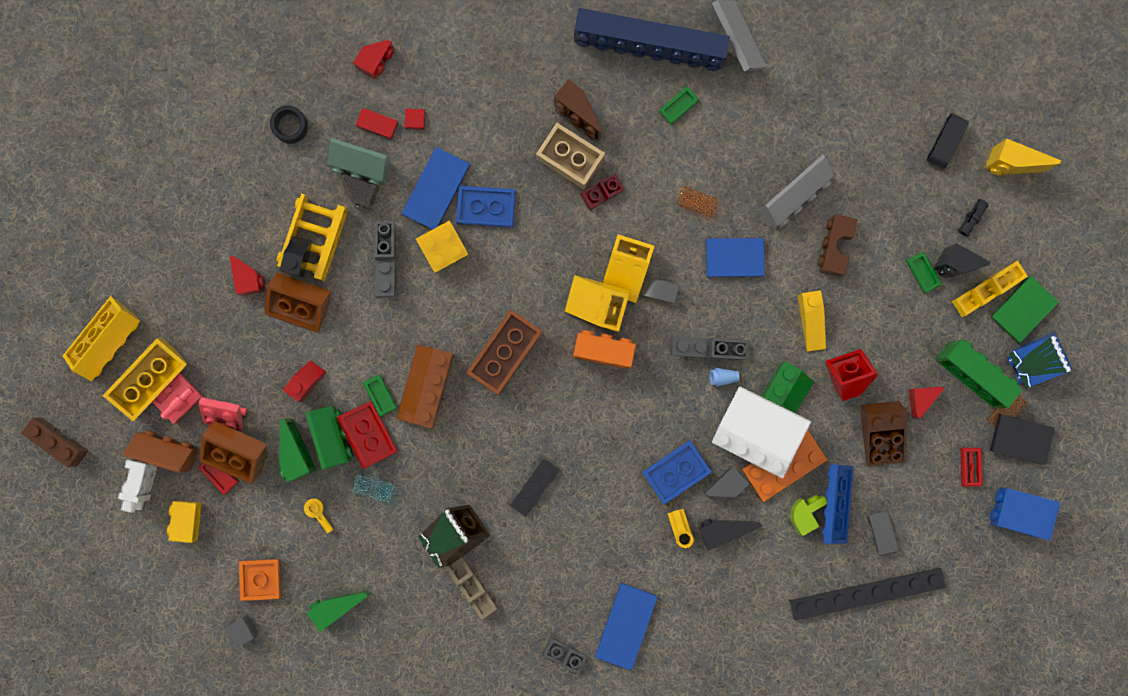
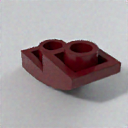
(602, 192)

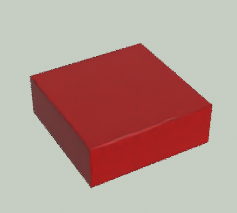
(414, 118)

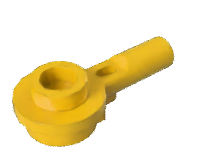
(314, 509)

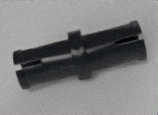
(973, 217)

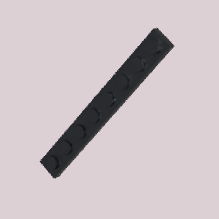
(867, 593)

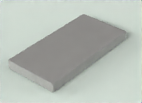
(740, 35)

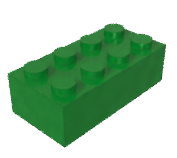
(979, 374)

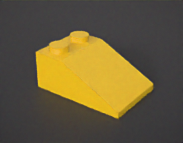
(1015, 158)

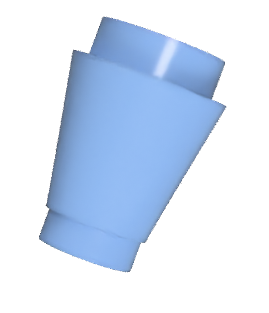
(723, 377)

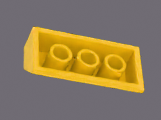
(101, 339)
(145, 378)

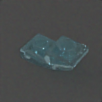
(373, 488)

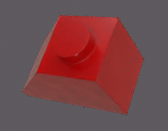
(245, 278)
(304, 381)

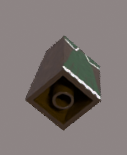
(453, 535)

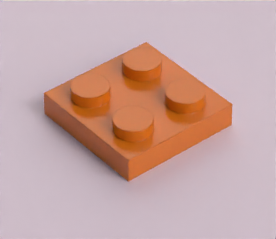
(259, 579)

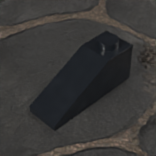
(719, 532)

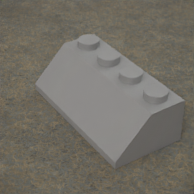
(797, 192)

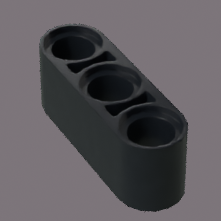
(947, 141)

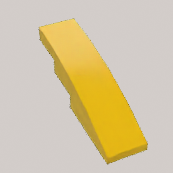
(989, 289)

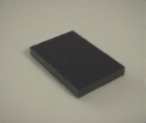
(1022, 439)

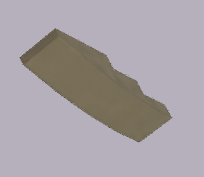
(472, 588)

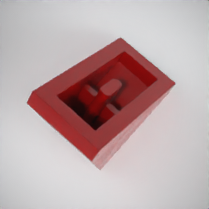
(922, 399)

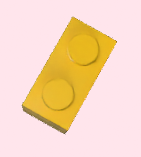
(184, 521)

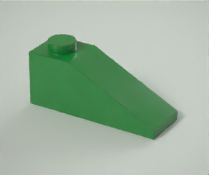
(332, 608)

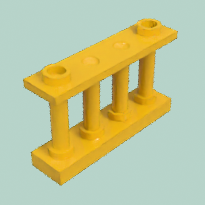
(331, 233)

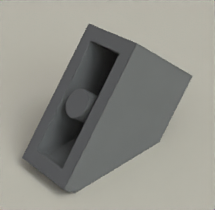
(728, 485)

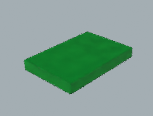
(1024, 309)

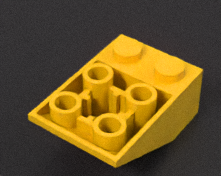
(628, 265)
(597, 302)

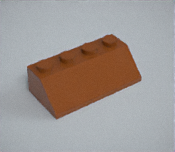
(425, 386)

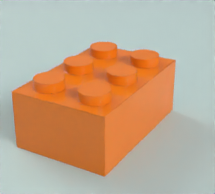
(604, 349)

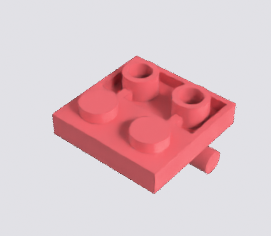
(177, 399)
(222, 412)

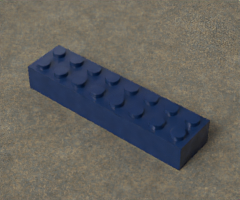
(650, 39)

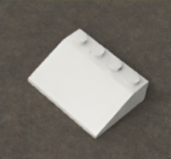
(761, 432)

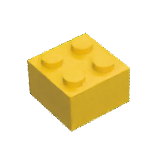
(441, 246)

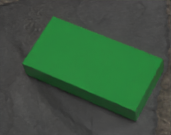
(679, 105)
(923, 272)
(380, 395)

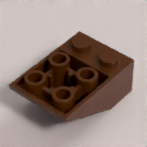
(573, 103)
(884, 432)

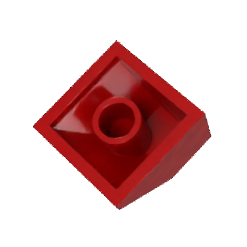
(851, 374)

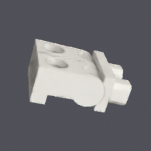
(138, 485)

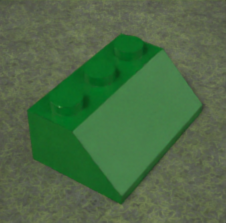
(788, 387)
(329, 437)

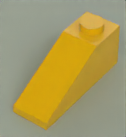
(813, 320)

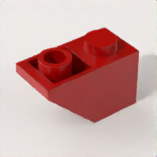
(373, 57)

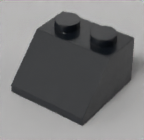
(958, 260)

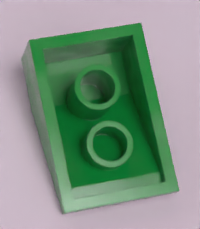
(293, 456)

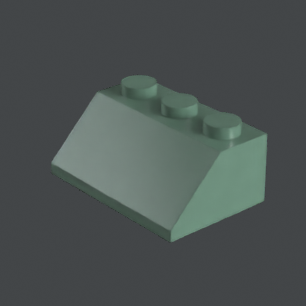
(358, 162)

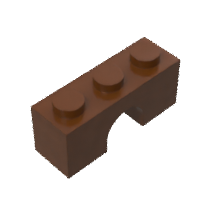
(832, 261)
(61, 448)

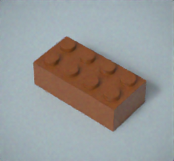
(504, 352)

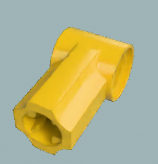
(680, 526)

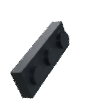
(534, 487)

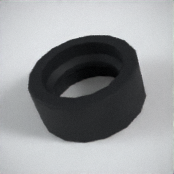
(278, 114)

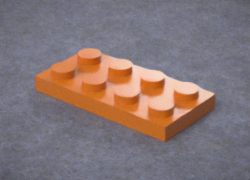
(805, 460)

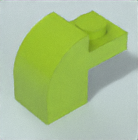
(802, 515)

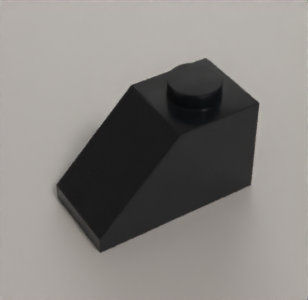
(296, 257)

